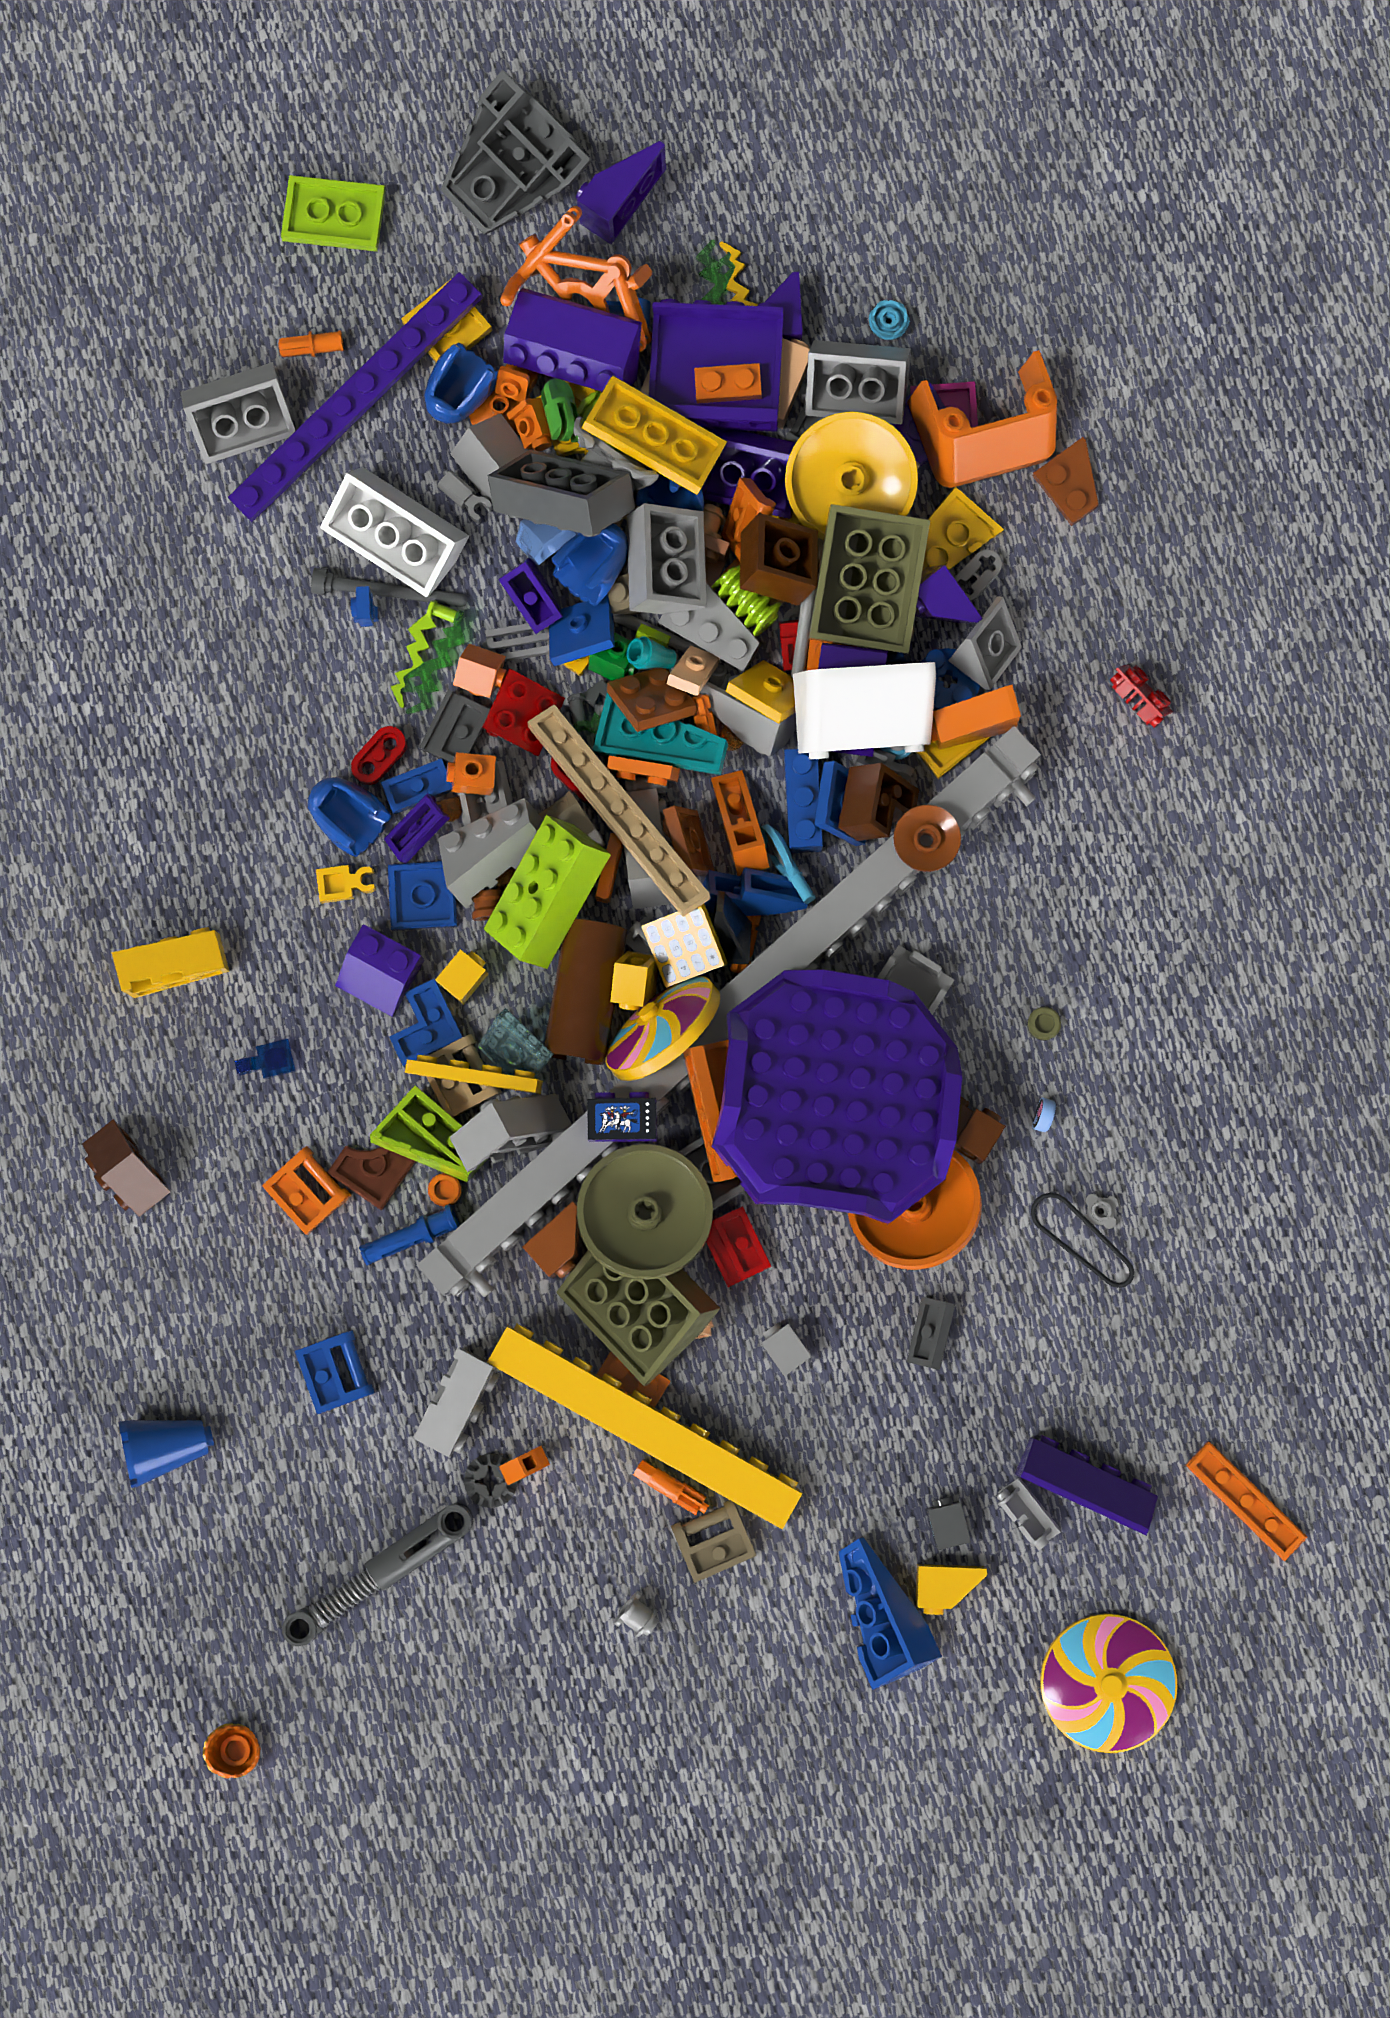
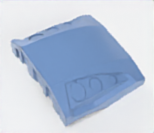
(541, 540)

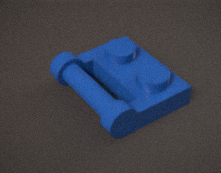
(324, 1376)

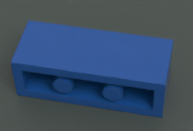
(802, 801)

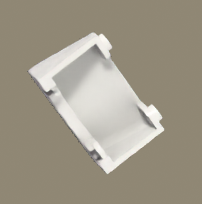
(864, 708)

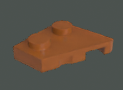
(1070, 482)

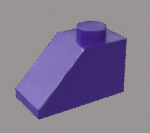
(789, 298)
(531, 595)

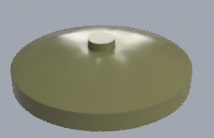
(644, 1211)

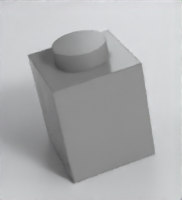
(784, 1348)

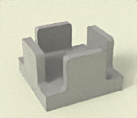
(918, 975)

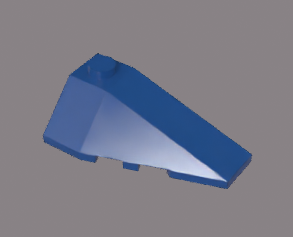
(891, 1627)

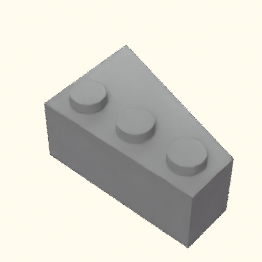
(715, 631)
(510, 1126)

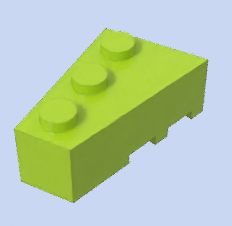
(422, 1133)

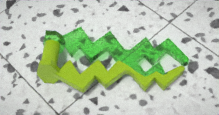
(424, 669)

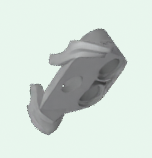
(603, 455)

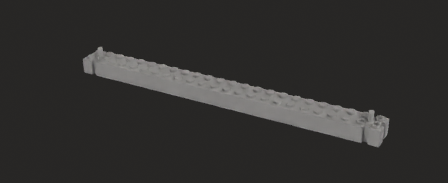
(815, 936)

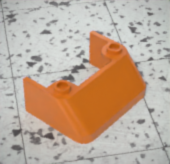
(973, 454)

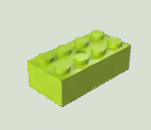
(546, 892)

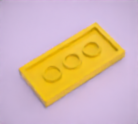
(654, 435)

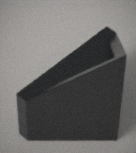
(732, 929)

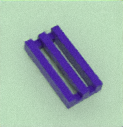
(418, 832)

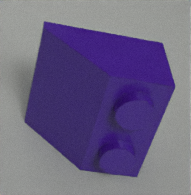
(943, 598)
(378, 970)

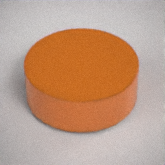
(444, 1189)

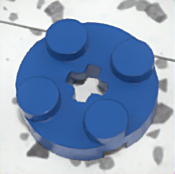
(963, 689)

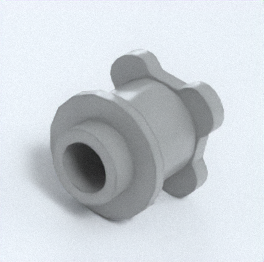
(637, 1616)

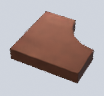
(371, 1173)

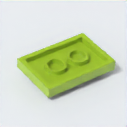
(333, 213)

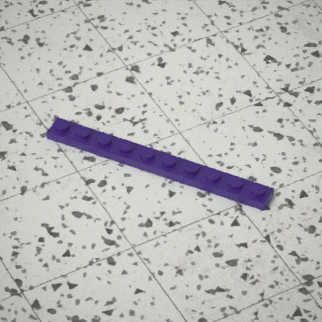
(355, 397)

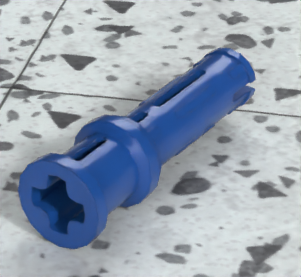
(423, 1230)

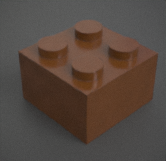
(779, 559)

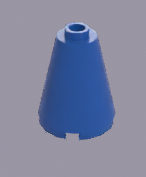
(161, 1446)

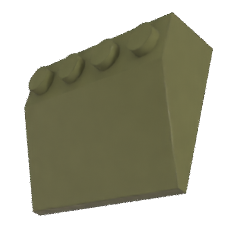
(869, 579)
(638, 1318)

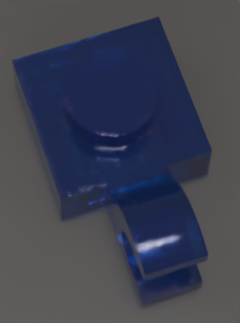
(272, 1059)

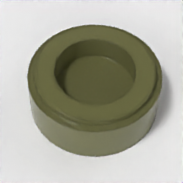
(1044, 1023)

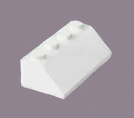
(393, 531)

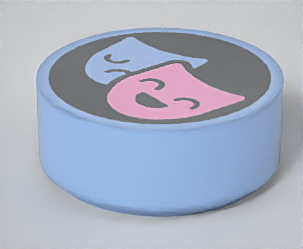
(1044, 1115)

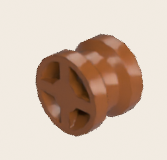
(485, 903)

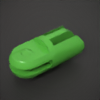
(560, 409)

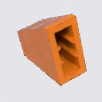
(976, 718)

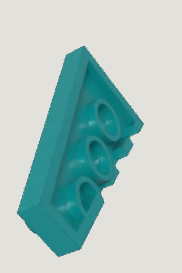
(666, 744)

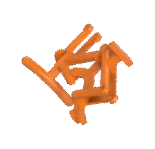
(615, 269)

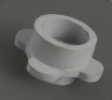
(1107, 1204)

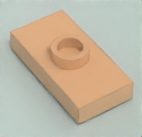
(693, 670)

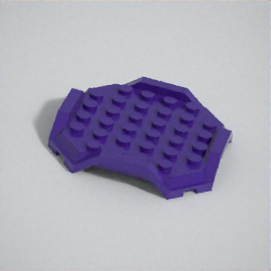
(838, 1095)

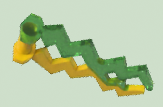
(721, 281)

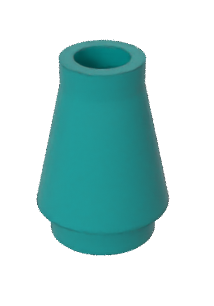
(649, 654)

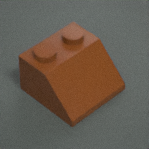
(556, 1244)

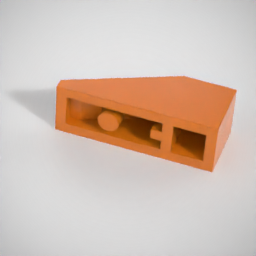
(740, 822)

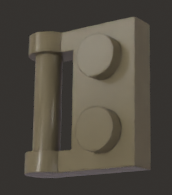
(718, 1551)

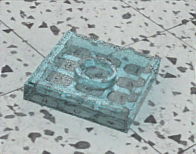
(514, 1046)

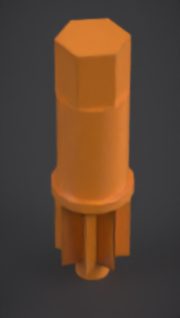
(672, 1488)

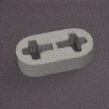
(983, 581)

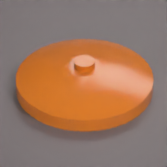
(931, 1228)

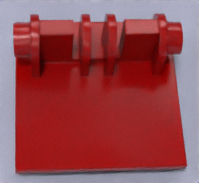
(1135, 679)
(514, 706)

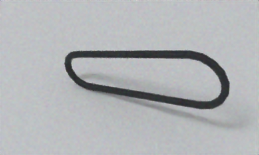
(1093, 1228)

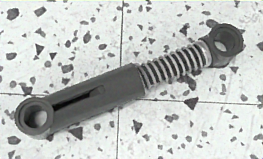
(380, 1573)

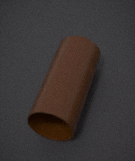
(582, 991)

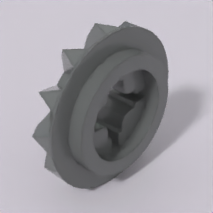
(479, 1492)

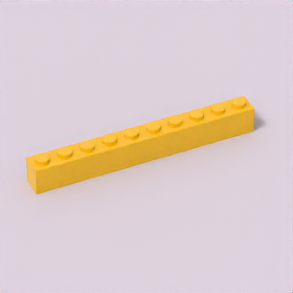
(645, 1426)

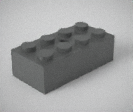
(561, 492)

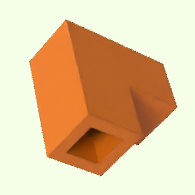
(524, 1465)

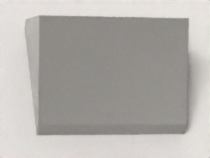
(486, 449)
(988, 646)

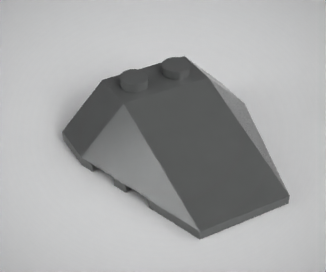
(511, 157)

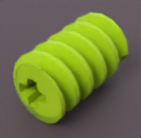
(749, 603)

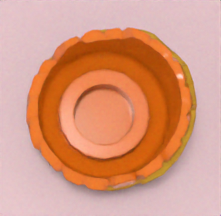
(231, 1751)

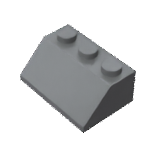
(857, 379)
(238, 413)
(666, 559)

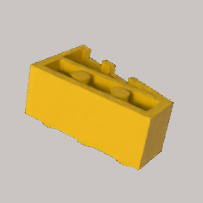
(170, 962)

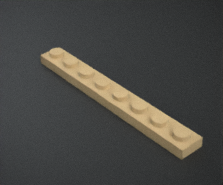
(619, 811)

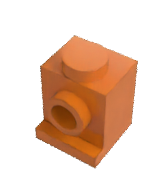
(531, 424)

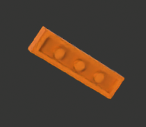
(1246, 1501)

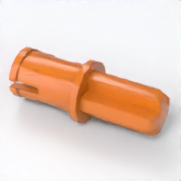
(311, 344)

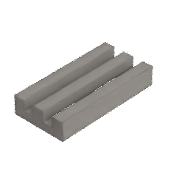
(517, 629)

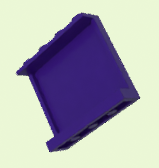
(710, 336)

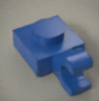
(362, 607)

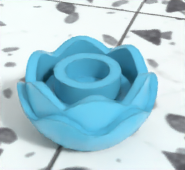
(889, 310)

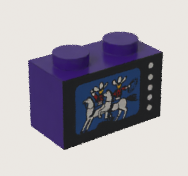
(622, 1118)

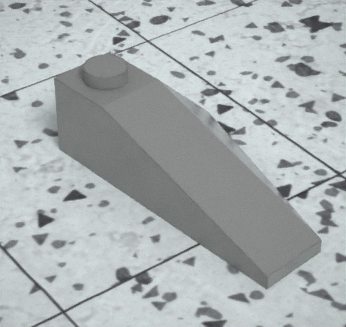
(744, 721)

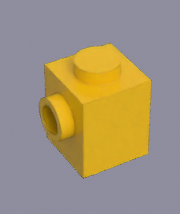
(463, 975)

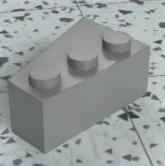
(487, 848)
(642, 888)
(456, 1403)

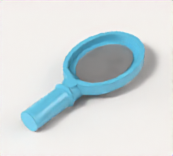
(784, 862)

